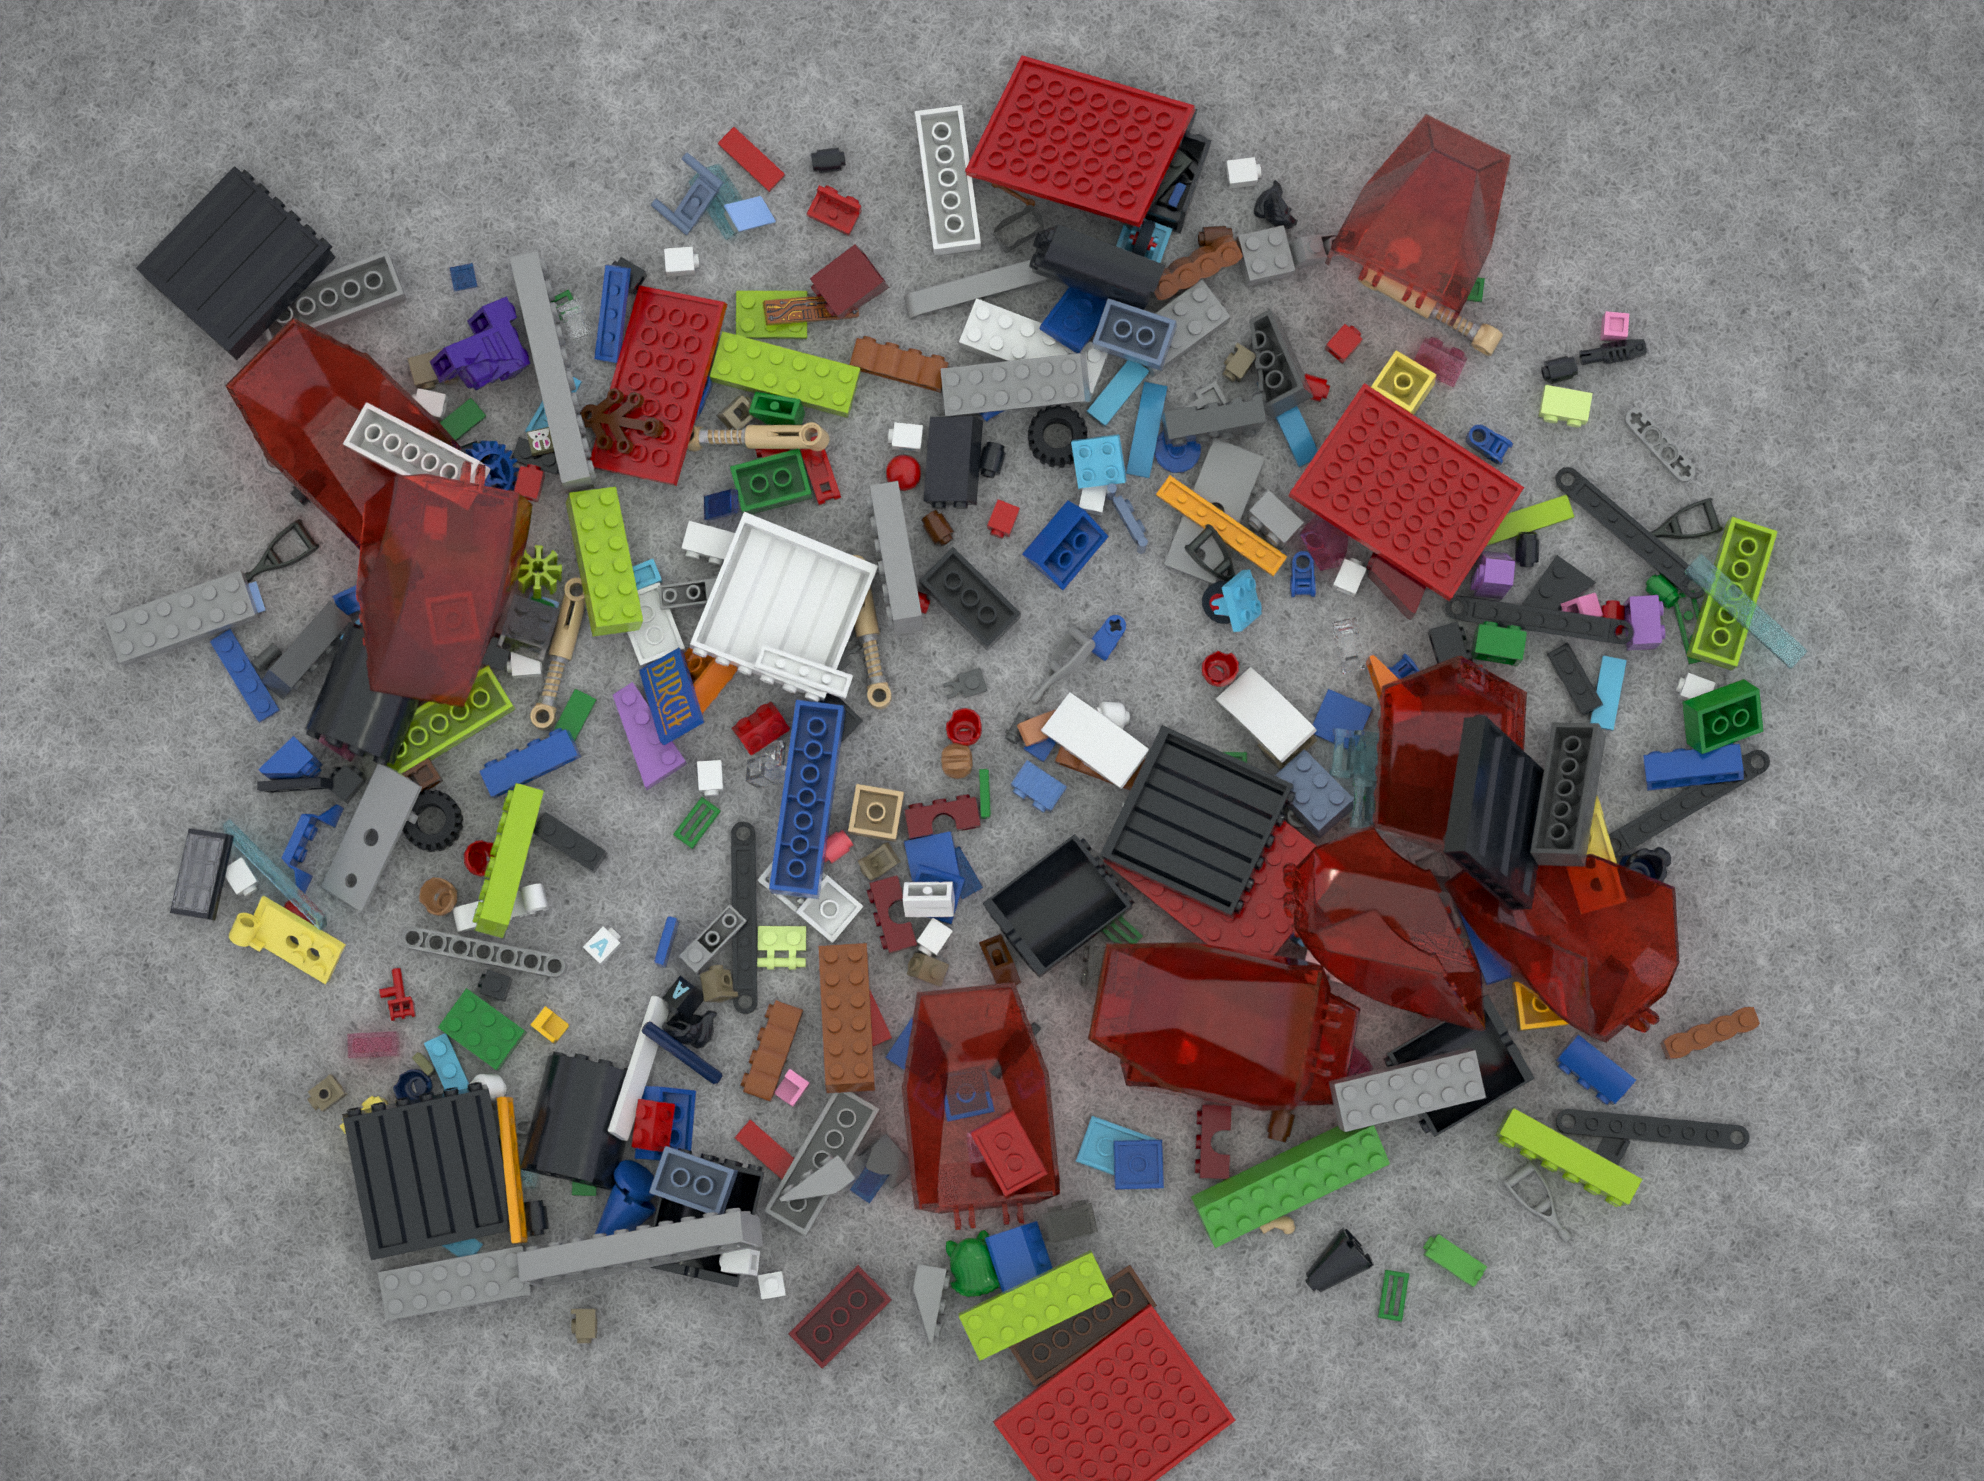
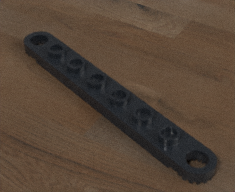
(1628, 530)
(1540, 619)
(1682, 806)
(744, 902)
(1652, 1129)

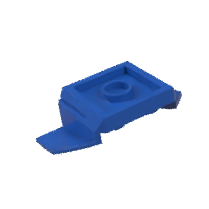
(303, 832)

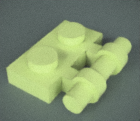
(781, 939)

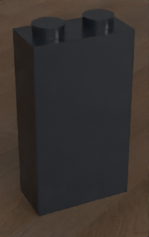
(953, 461)

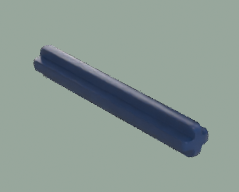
(681, 1052)

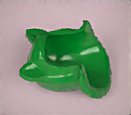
(972, 1266)

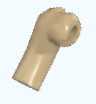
(1284, 1223)

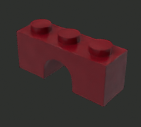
(962, 811)
(896, 936)
(1211, 1164)

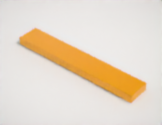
(1230, 530)
(512, 1170)

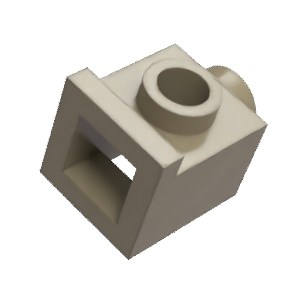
(1239, 363)
(728, 416)
(717, 985)
(335, 1092)
(584, 1325)

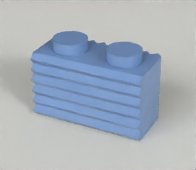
(1038, 787)

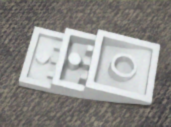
(1266, 715)
(1095, 740)
(827, 914)

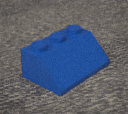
(1065, 544)
(291, 762)
(1594, 1070)
(682, 1121)
(1018, 1255)

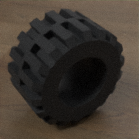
(1050, 416)
(447, 834)

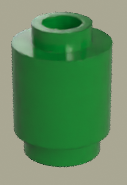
(1664, 589)

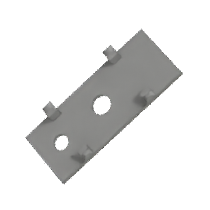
(1223, 479)
(383, 808)

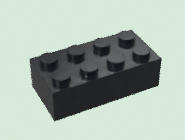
(970, 598)

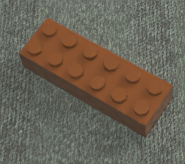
(846, 1018)

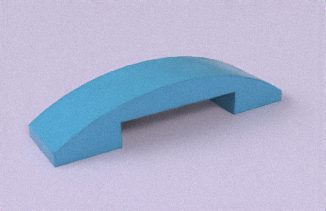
(1146, 430)
(1297, 436)

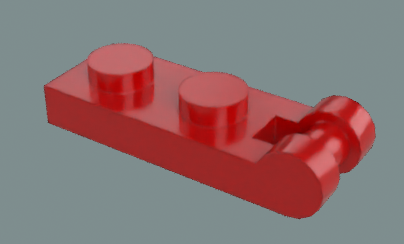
(820, 473)

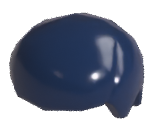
(404, 1085)

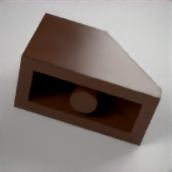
(999, 960)

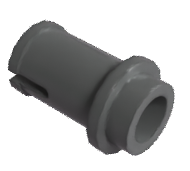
(266, 657)
(1013, 734)

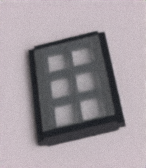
(202, 874)

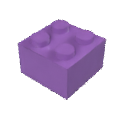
(1644, 615)

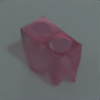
(1330, 537)

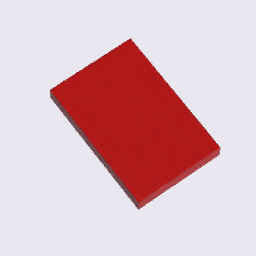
(1009, 1152)

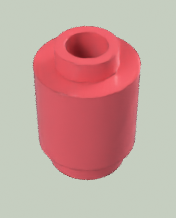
(837, 846)

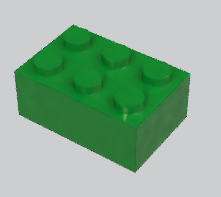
(771, 482)
(1722, 716)
(482, 1029)

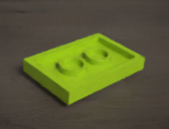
(751, 317)

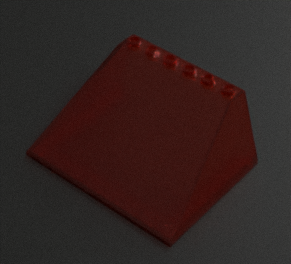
(1422, 739)

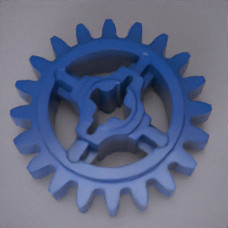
(499, 462)

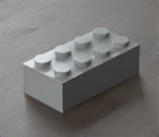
(1197, 318)

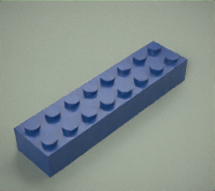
(807, 799)

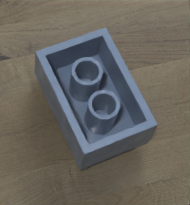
(1134, 334)
(1319, 797)
(693, 1181)

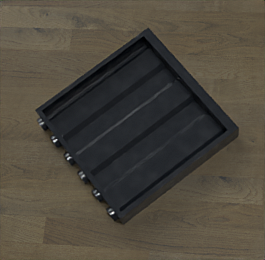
(236, 261)
(1495, 813)
(1198, 822)
(427, 1170)

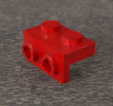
(835, 210)
(760, 728)
(653, 1125)

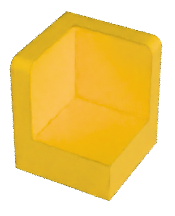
(550, 1025)

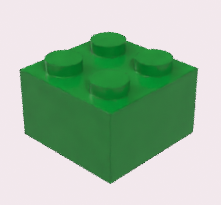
(1498, 643)

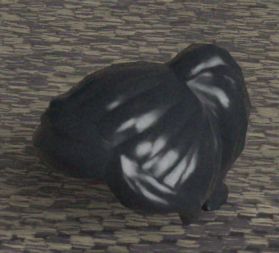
(1273, 207)
(693, 1031)

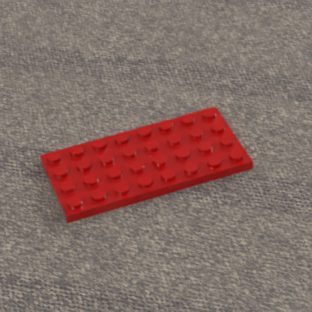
(668, 363)

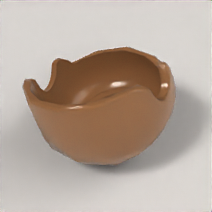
(446, 900)

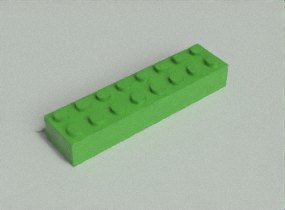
(1288, 1182)

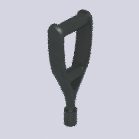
(1675, 527)
(273, 557)
(1225, 565)

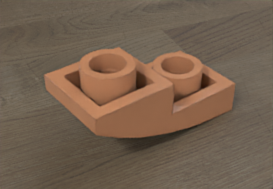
(1031, 729)

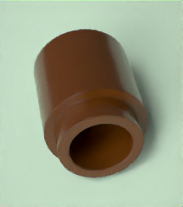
(1211, 233)
(937, 528)
(1280, 1125)

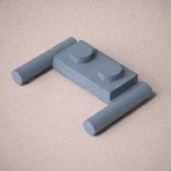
(695, 201)
(1125, 509)

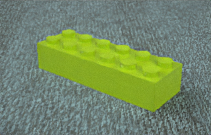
(785, 372)
(1744, 560)
(604, 561)
(443, 726)
(509, 858)
(1568, 1157)
(1035, 1305)

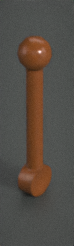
(1016, 195)

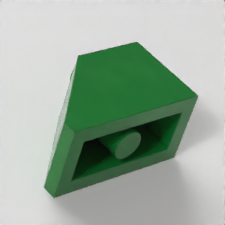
(777, 409)

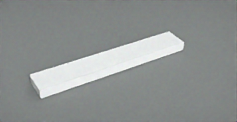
(637, 1072)

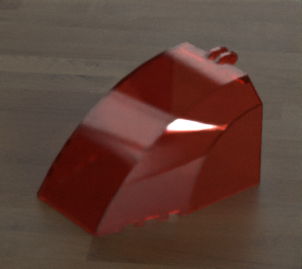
(436, 580)
(1591, 945)

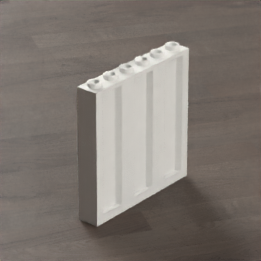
(782, 595)

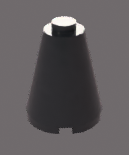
(1338, 1262)

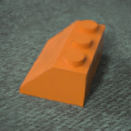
(707, 677)

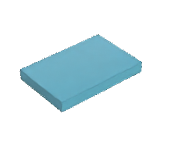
(1098, 1145)

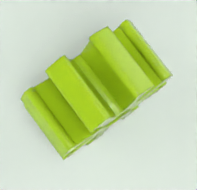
(548, 577)

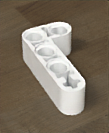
(527, 901)

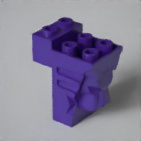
(488, 354)

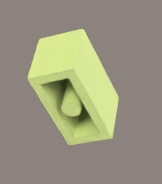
(1565, 405)

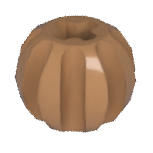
(956, 760)

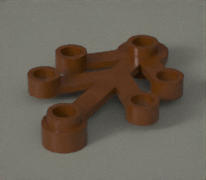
(617, 420)

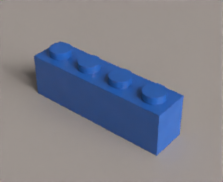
(530, 763)
(1692, 768)

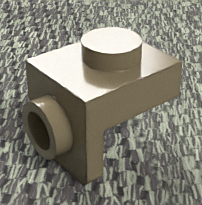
(879, 862)
(927, 969)

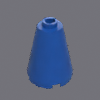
(623, 1212)

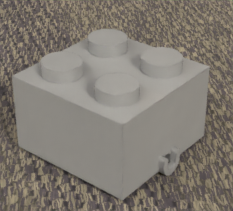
(1265, 256)
(1274, 520)

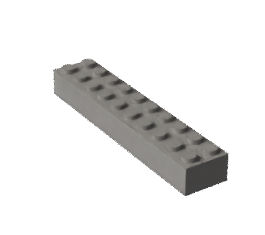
(551, 369)
(640, 1248)

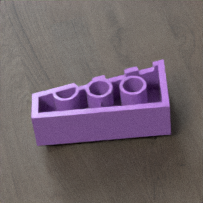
(1493, 575)
(652, 757)

